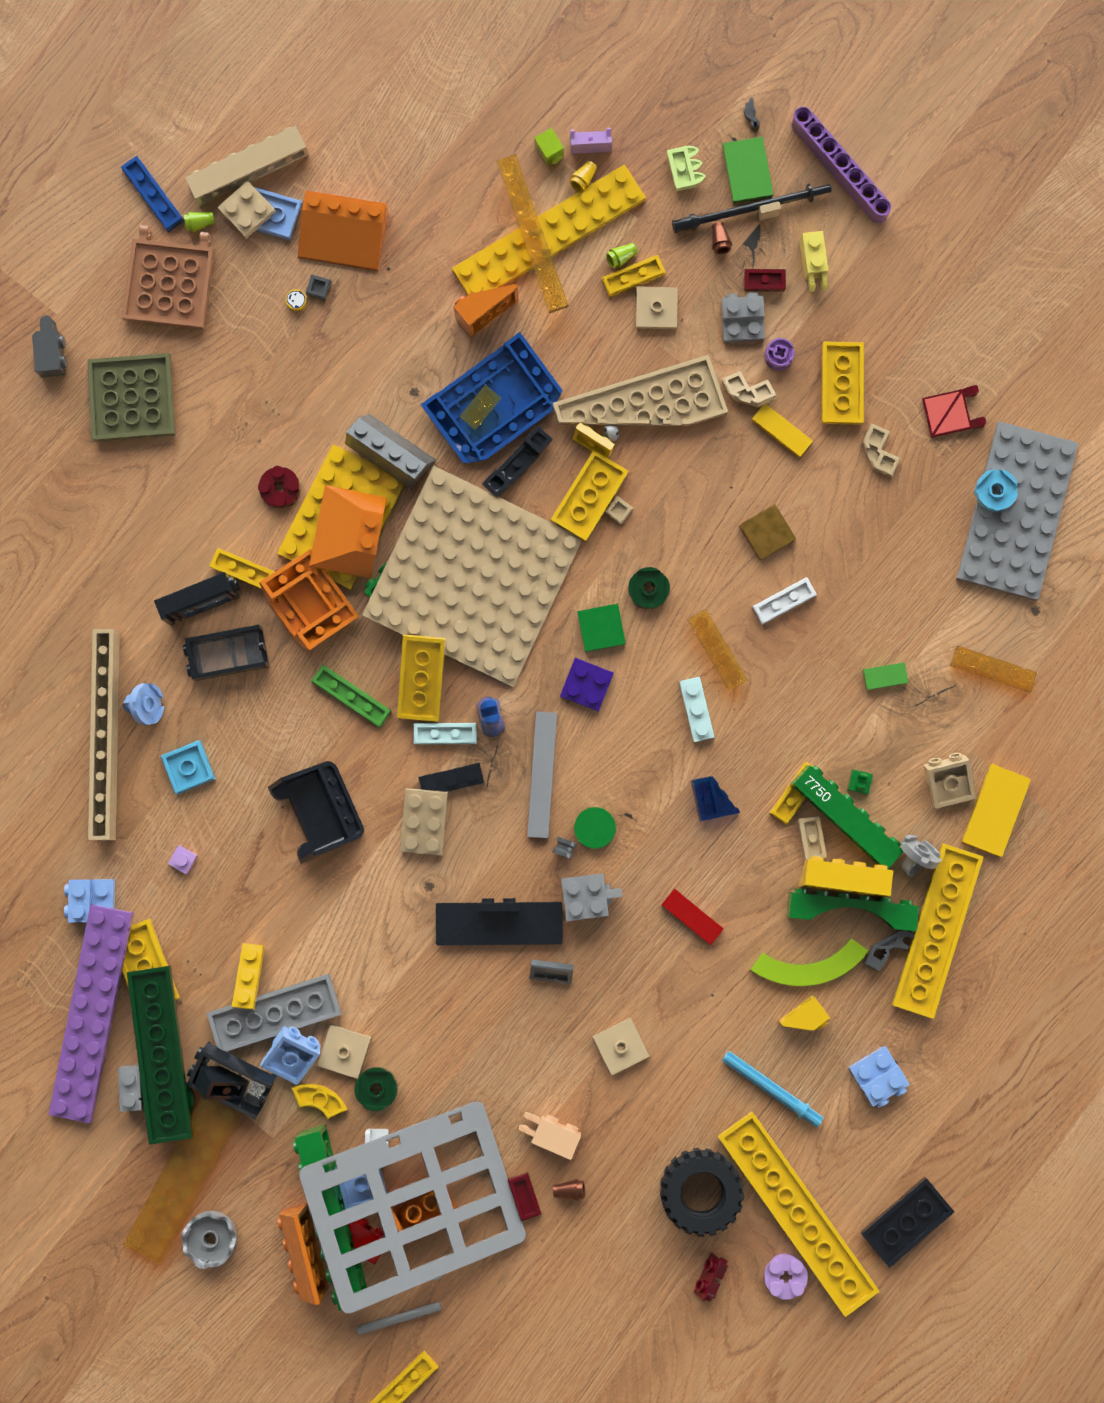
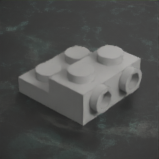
(743, 318)

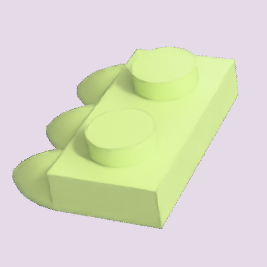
(683, 167)

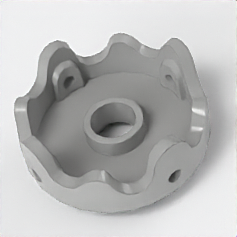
(203, 1253)

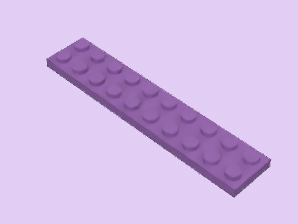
(91, 1013)

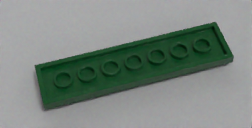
(159, 1055)

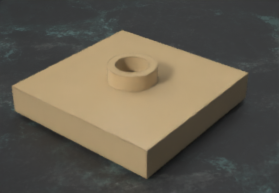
(656, 308)
(621, 1046)
(344, 1051)

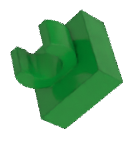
(860, 781)

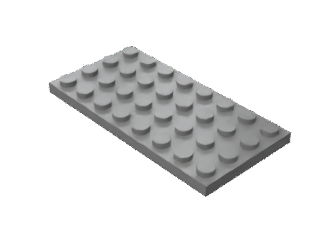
(1014, 545)

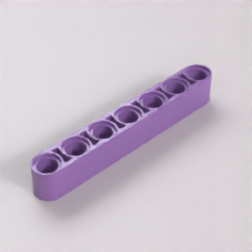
(839, 155)

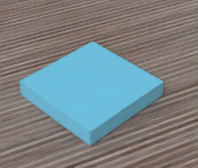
(188, 767)

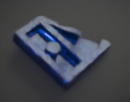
(711, 799)

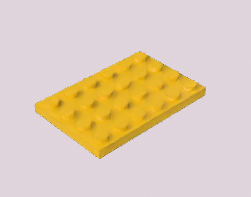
(343, 471)

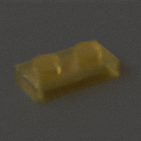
(480, 407)

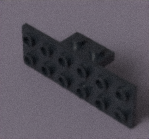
(499, 923)

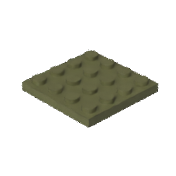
(131, 397)

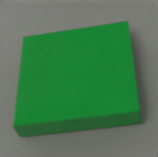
(601, 627)

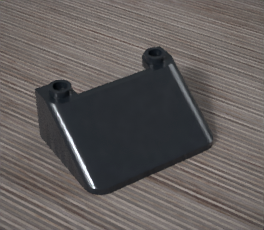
(321, 808)

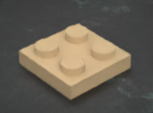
(246, 209)

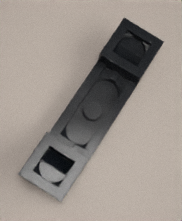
(518, 462)

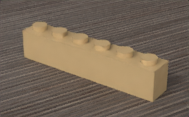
(246, 165)

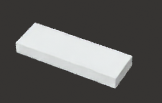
(784, 601)

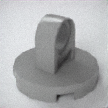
(918, 855)

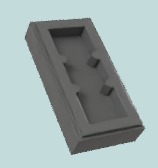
(551, 971)

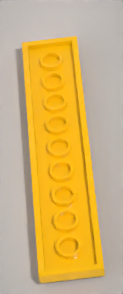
(561, 227)
(798, 1214)

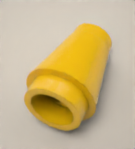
(583, 176)

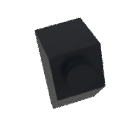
(220, 1084)

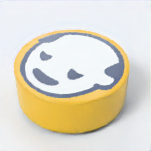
(296, 300)

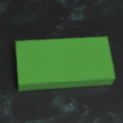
(885, 676)

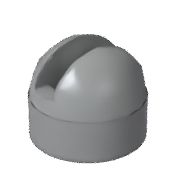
(610, 432)

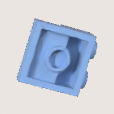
(85, 893)
(291, 1055)
(879, 1077)

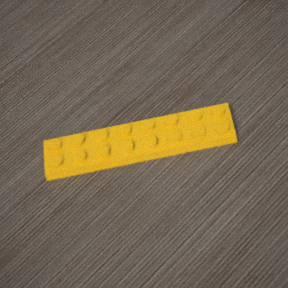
(937, 931)

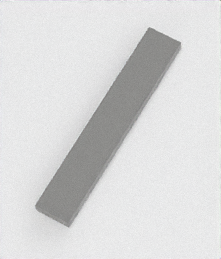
(542, 775)

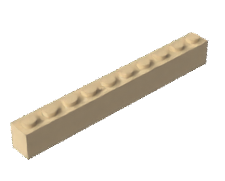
(104, 734)

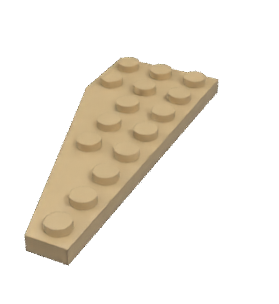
(665, 397)

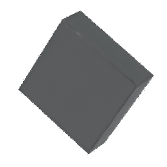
(318, 287)

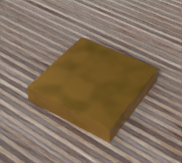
(767, 532)

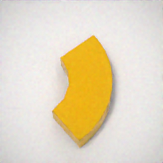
(320, 1098)

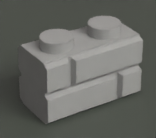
(130, 1088)

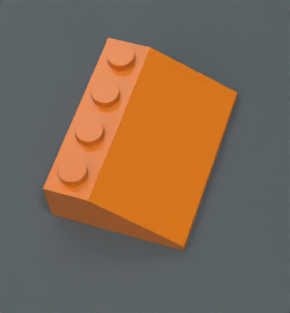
(342, 230)
(303, 1253)

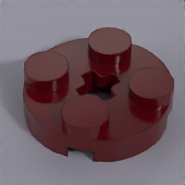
(279, 475)

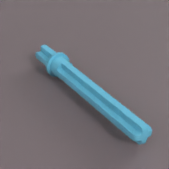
(803, 1110)

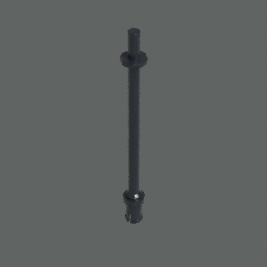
(694, 221)

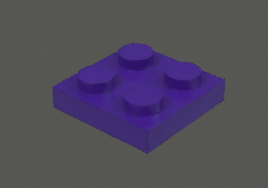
(586, 684)

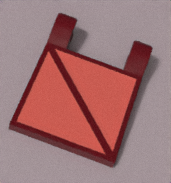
(949, 412)

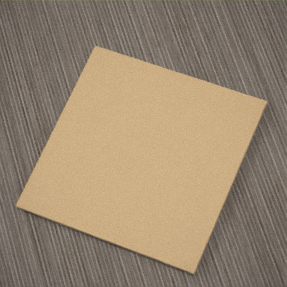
(473, 575)

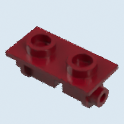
(713, 1268)

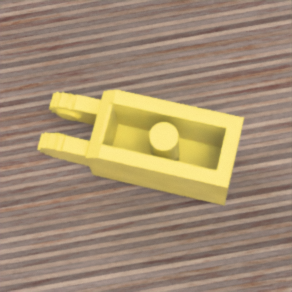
(814, 259)

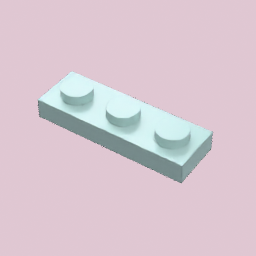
(696, 709)

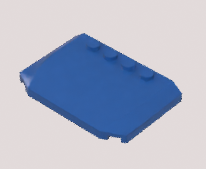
(525, 394)

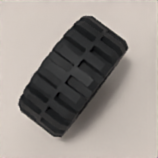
(701, 1221)

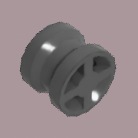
(564, 847)

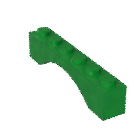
(896, 916)

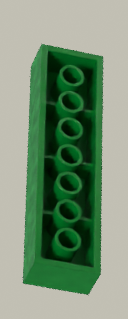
(312, 1147)

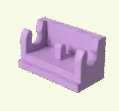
(590, 141)

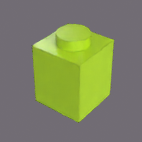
(549, 147)

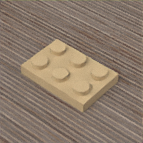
(423, 821)

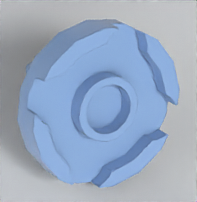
(144, 704)

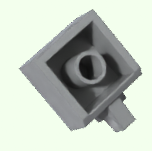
(587, 896)

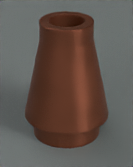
(720, 240)
(570, 1190)

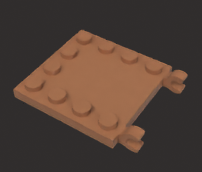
(168, 281)

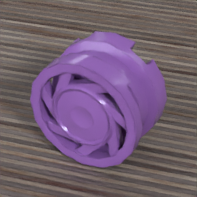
(779, 354)

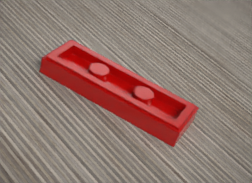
(692, 916)

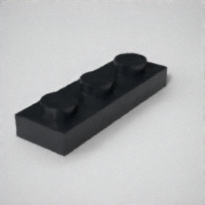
(453, 779)

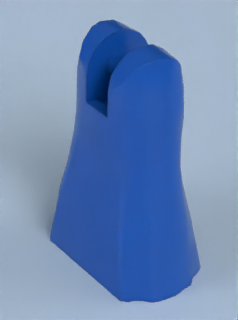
(490, 717)

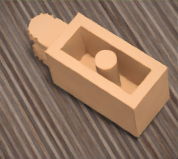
(553, 1135)

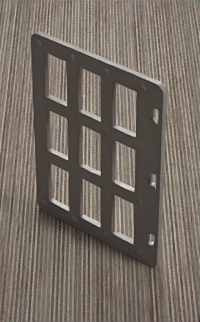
(376, 1154)

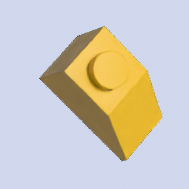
(806, 1016)

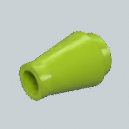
(198, 220)
(618, 256)

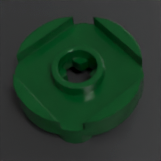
(641, 597)
(366, 1095)

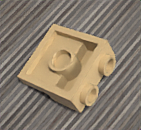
(950, 780)

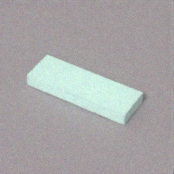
(445, 733)

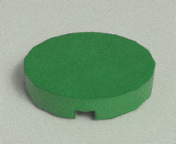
(594, 827)

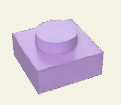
(182, 859)

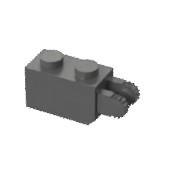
(48, 349)

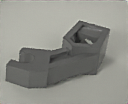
(894, 940)

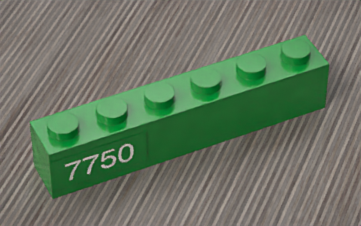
(846, 816)

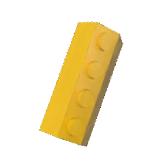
(846, 878)

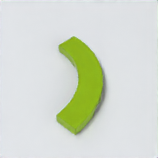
(811, 973)

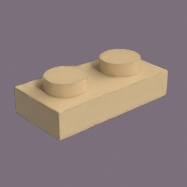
(812, 837)

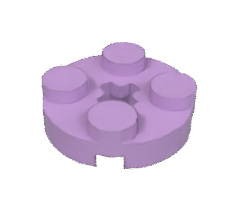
(776, 1267)

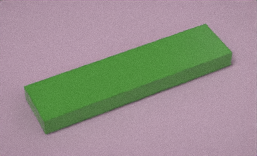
(351, 696)

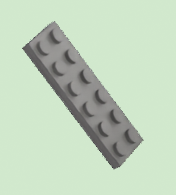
(286, 1007)

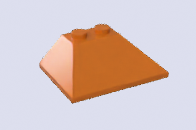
(347, 531)
(307, 602)

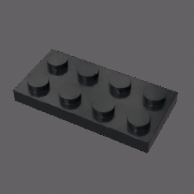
(907, 1222)

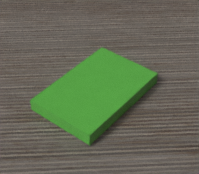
(747, 170)

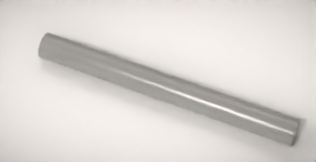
(398, 1318)

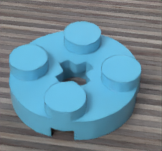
(995, 478)

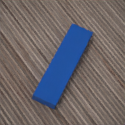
(152, 193)

